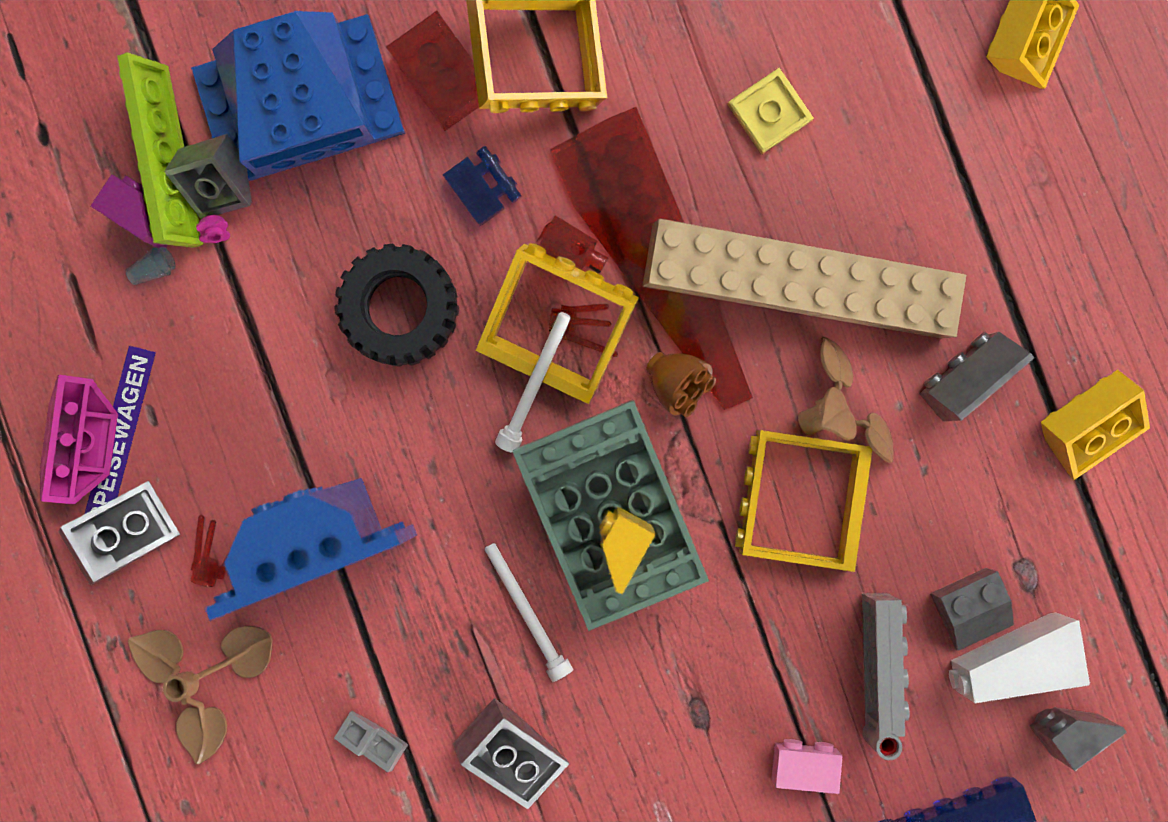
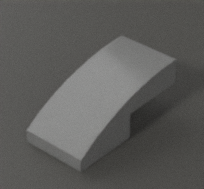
(371, 740)

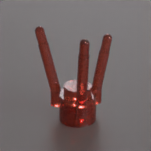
(571, 311)
(204, 567)

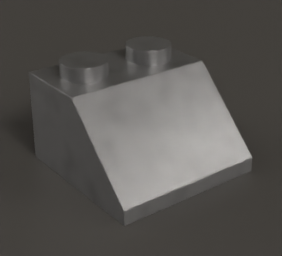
(211, 176)
(974, 607)
(1075, 735)

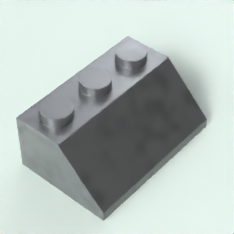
(974, 376)

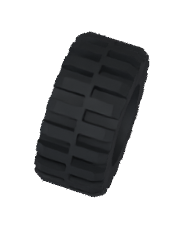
(359, 287)

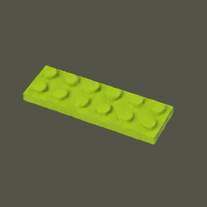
(156, 141)

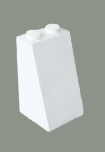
(1024, 662)

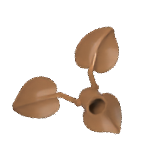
(833, 412)
(157, 657)

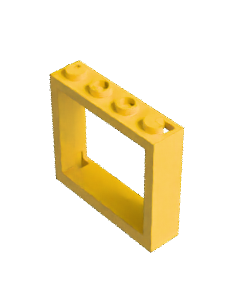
(529, 102)
(524, 360)
(853, 507)

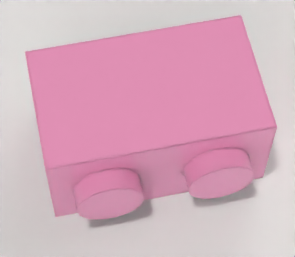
(807, 767)

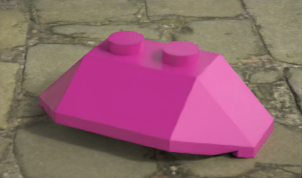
(76, 440)

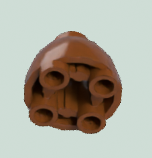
(680, 381)

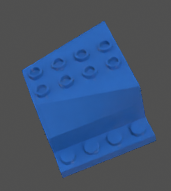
(298, 90)
(303, 540)

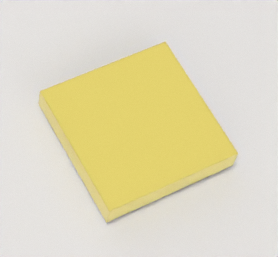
(770, 111)

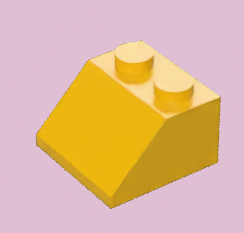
(624, 543)

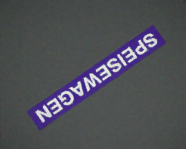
(128, 406)

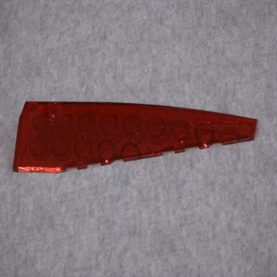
(619, 195)

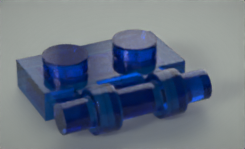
(475, 192)

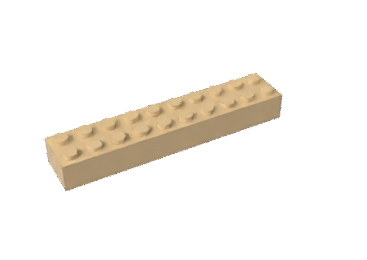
(803, 279)

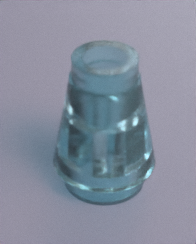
(151, 266)

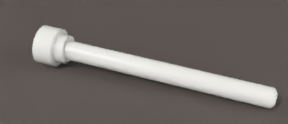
(510, 436)
(556, 664)

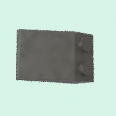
(118, 532)
(509, 754)

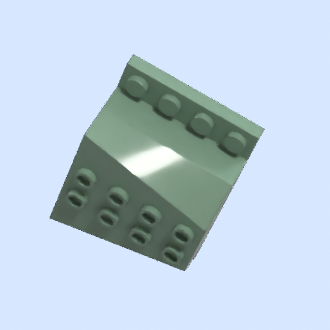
(592, 471)

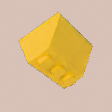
(1031, 38)
(1096, 423)

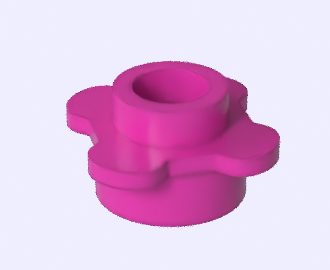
(213, 229)

